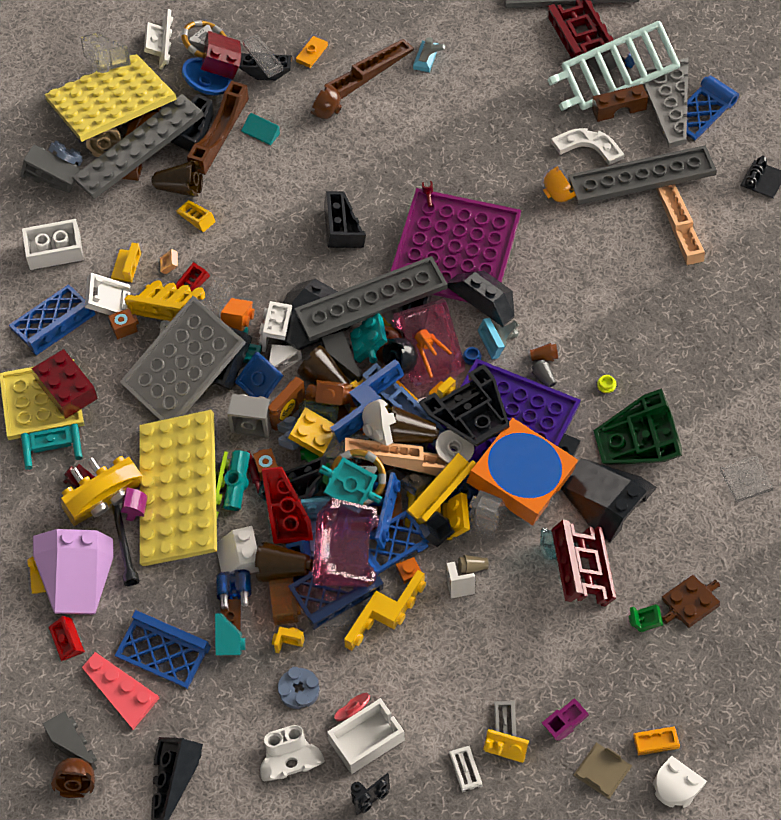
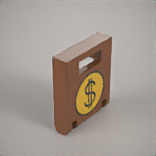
(286, 402)

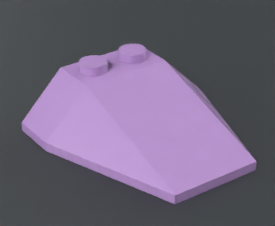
(73, 568)

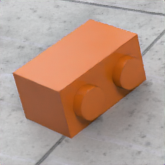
(237, 313)

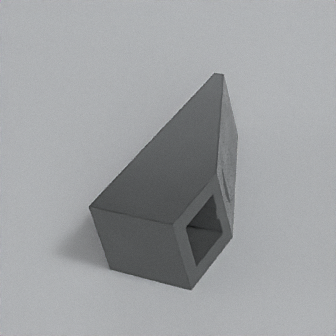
(340, 351)
(67, 740)

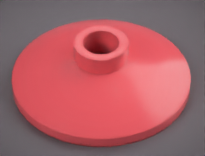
(354, 706)

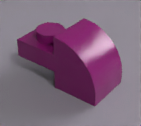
(134, 503)
(565, 720)

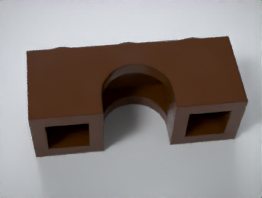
(607, 104)

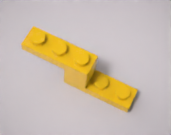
(385, 610)

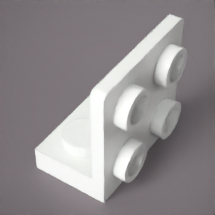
(275, 323)

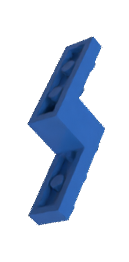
(363, 395)

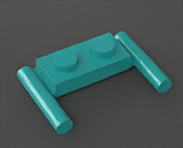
(51, 440)

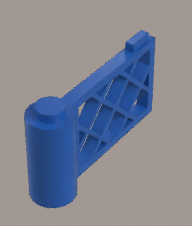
(716, 94)
(419, 547)

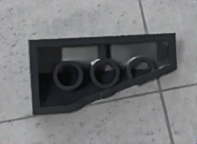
(176, 765)

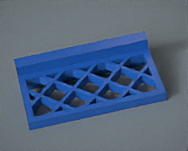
(59, 326)
(167, 632)

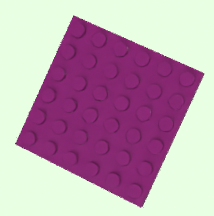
(458, 235)

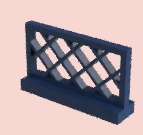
(336, 607)

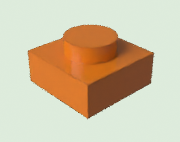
(407, 569)

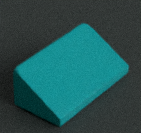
(261, 129)

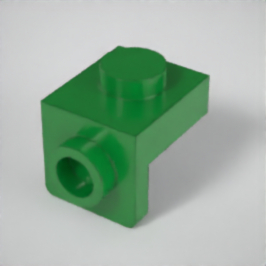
(645, 618)

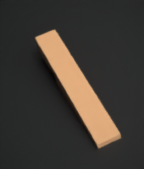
(681, 224)
(400, 455)

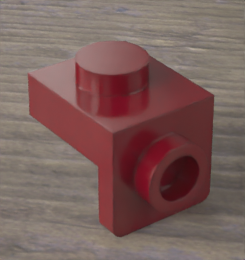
(71, 479)

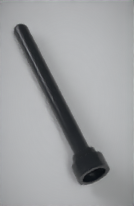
(130, 575)

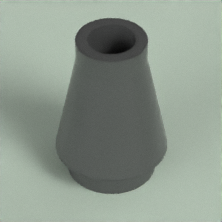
(544, 373)

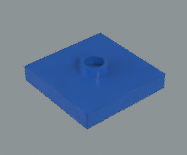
(259, 377)

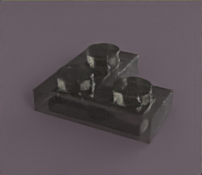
(415, 481)

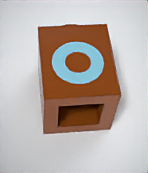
(123, 323)
(264, 459)

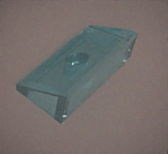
(327, 411)

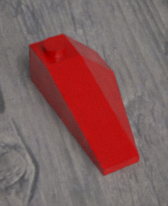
(286, 513)

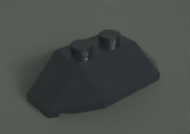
(485, 294)
(304, 479)

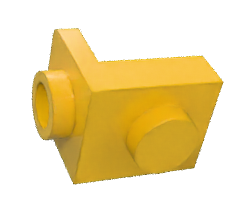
(444, 388)
(289, 636)

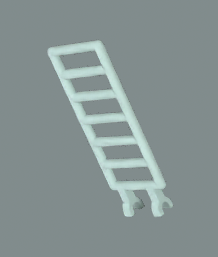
(612, 46)

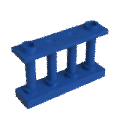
(392, 488)

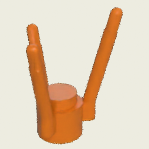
(425, 340)

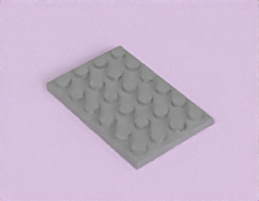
(182, 361)

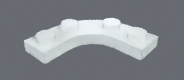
(583, 138)

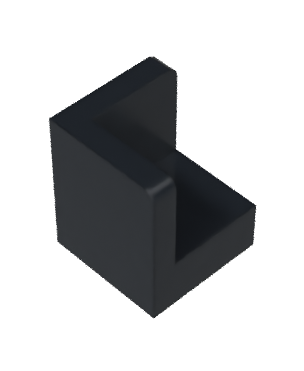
(437, 529)

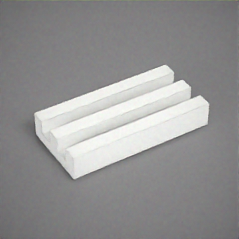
(470, 785)

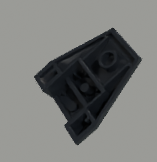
(298, 296)
(472, 410)
(605, 495)

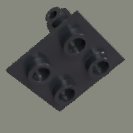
(762, 178)
(363, 797)

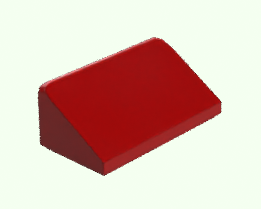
(66, 638)

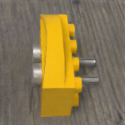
(98, 493)

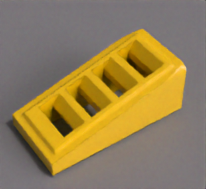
(204, 222)

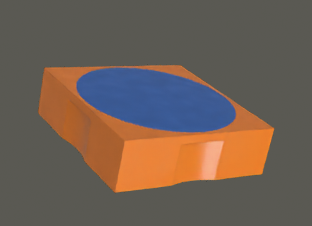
(522, 470)

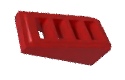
(194, 268)

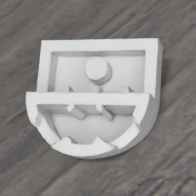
(378, 422)
(677, 783)

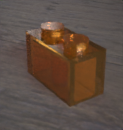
(284, 604)

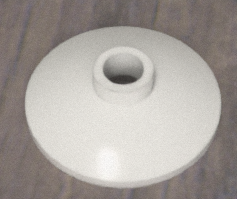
(449, 440)

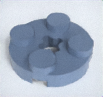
(68, 155)
(295, 677)

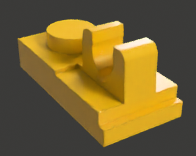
(506, 745)

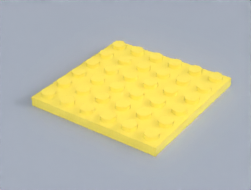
(109, 98)

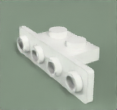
(158, 38)

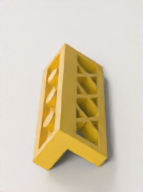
(440, 488)

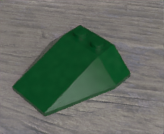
(640, 433)

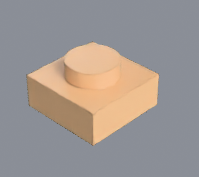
(168, 261)

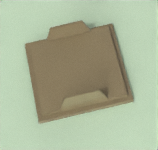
(602, 770)

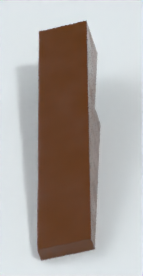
(371, 67)

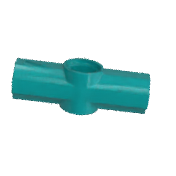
(236, 480)

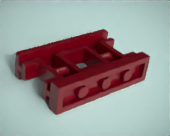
(567, 32)
(571, 568)

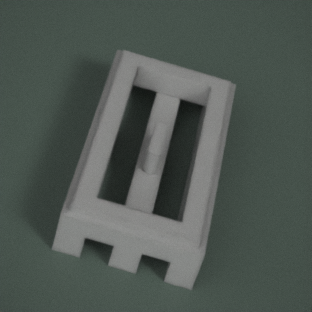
(504, 704)

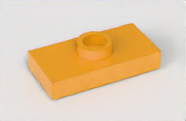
(311, 52)
(656, 741)

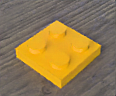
(312, 432)

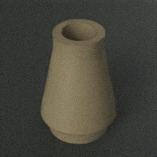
(471, 564)

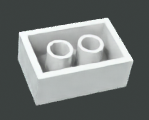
(52, 244)

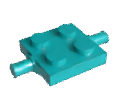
(368, 338)
(350, 482)

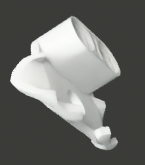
(289, 745)

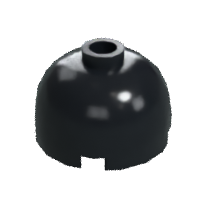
(402, 351)

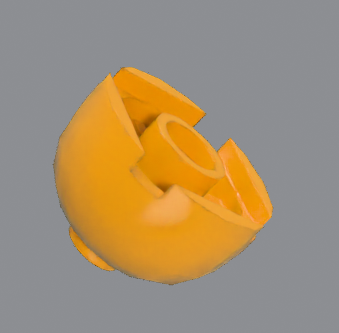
(557, 186)

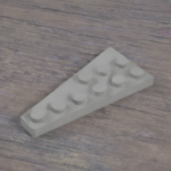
(669, 101)

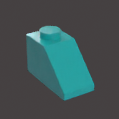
(227, 637)

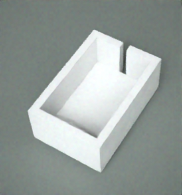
(366, 736)

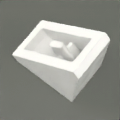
(284, 356)

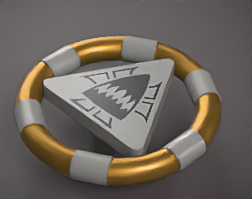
(200, 37)
(372, 458)

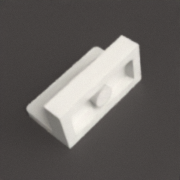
(459, 585)

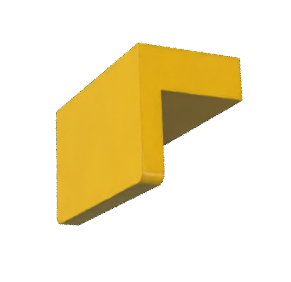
(126, 263)

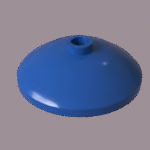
(202, 80)

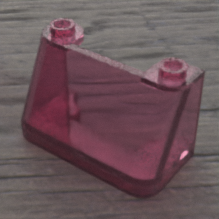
(437, 321)
(343, 544)

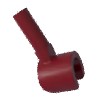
(428, 190)

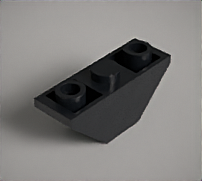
(251, 67)

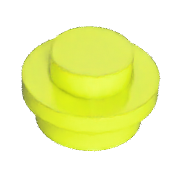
(606, 384)

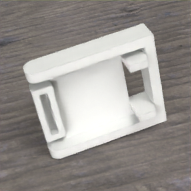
(109, 294)

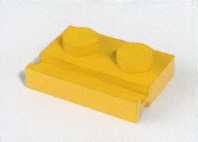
(457, 512)

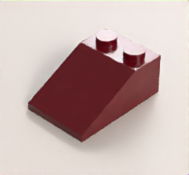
(221, 55)

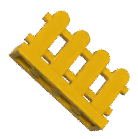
(162, 301)

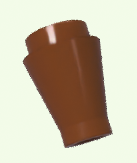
(547, 352)

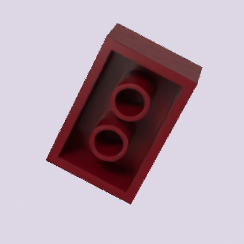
(64, 383)

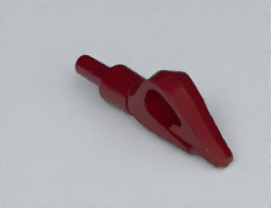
(253, 472)

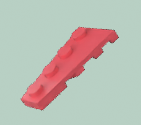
(125, 693)

